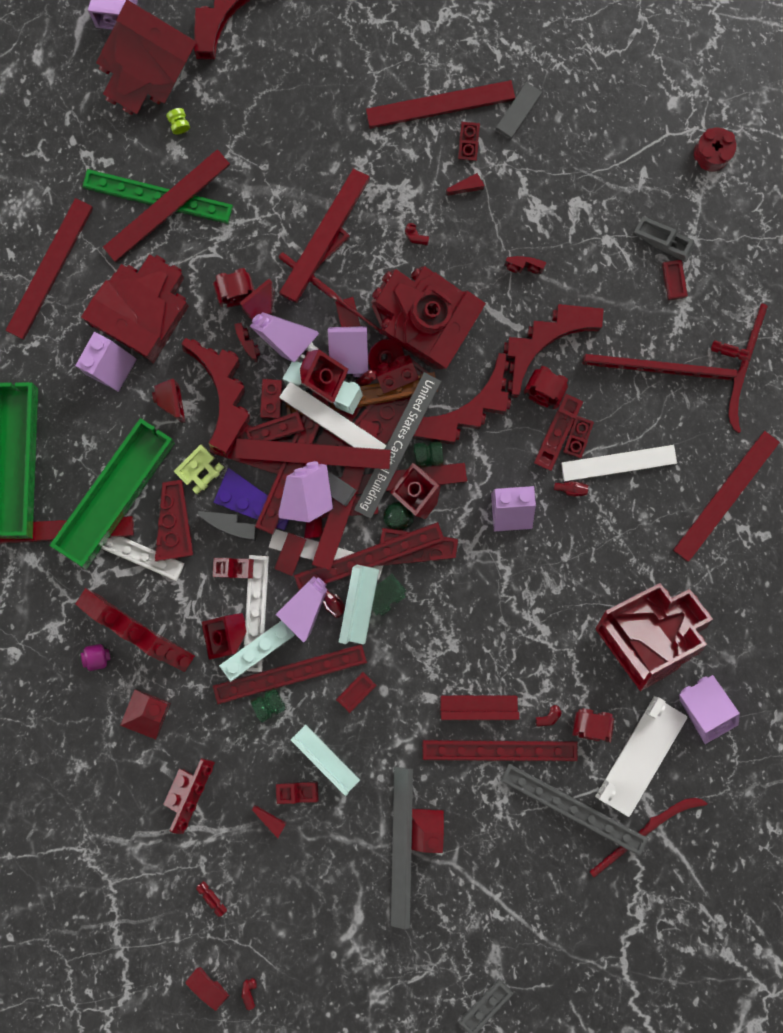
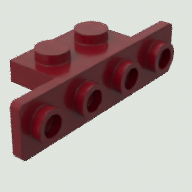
(186, 793)

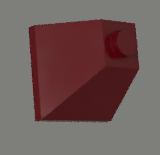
(259, 301)
(322, 374)
(169, 398)
(417, 491)
(224, 635)
(145, 714)
(427, 830)

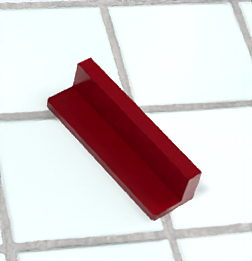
(479, 707)

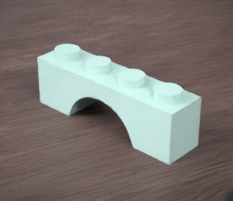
(347, 397)
(256, 650)

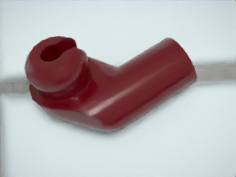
(414, 236)
(551, 718)
(246, 995)

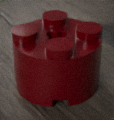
(711, 140)
(233, 287)
(438, 319)
(546, 387)
(593, 726)

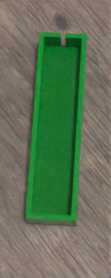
(17, 459)
(112, 494)

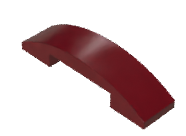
(558, 432)

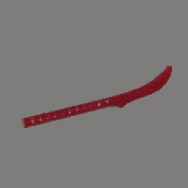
(328, 291)
(738, 381)
(653, 823)

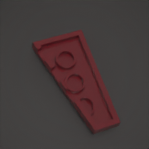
(440, 551)

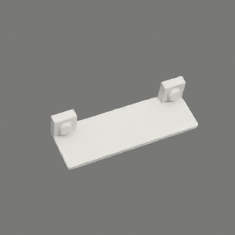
(641, 756)

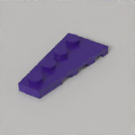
(243, 497)

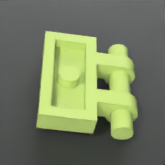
(195, 464)

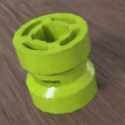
(178, 121)

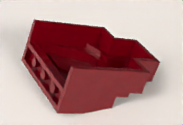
(143, 58)
(396, 299)
(139, 306)
(654, 633)

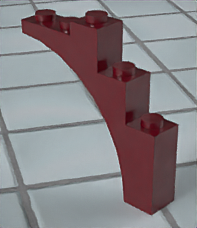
(210, 24)
(567, 319)
(221, 370)
(471, 415)
(133, 631)

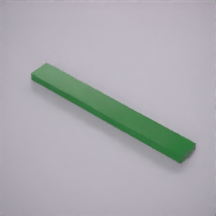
(149, 194)

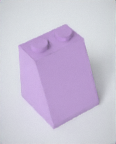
(106, 12)
(283, 335)
(349, 348)
(105, 362)
(306, 493)
(513, 508)
(303, 608)
(709, 708)

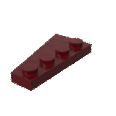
(173, 529)

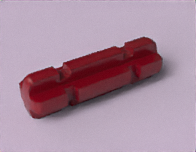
(730, 350)
(366, 378)
(211, 899)

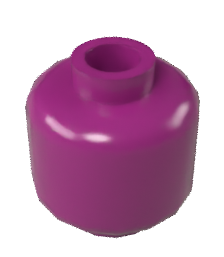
(95, 657)

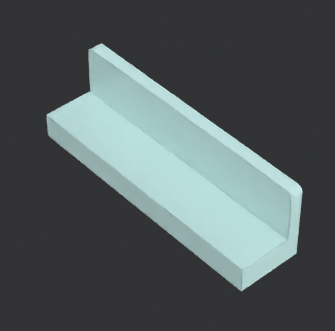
(359, 604)
(325, 760)

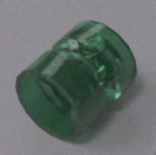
(428, 454)
(267, 705)

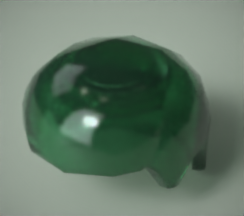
(398, 516)

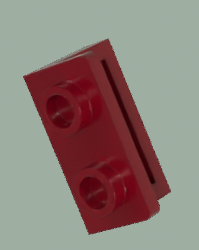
(396, 373)

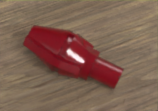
(572, 488)
(333, 604)

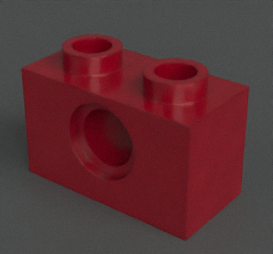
(270, 402)

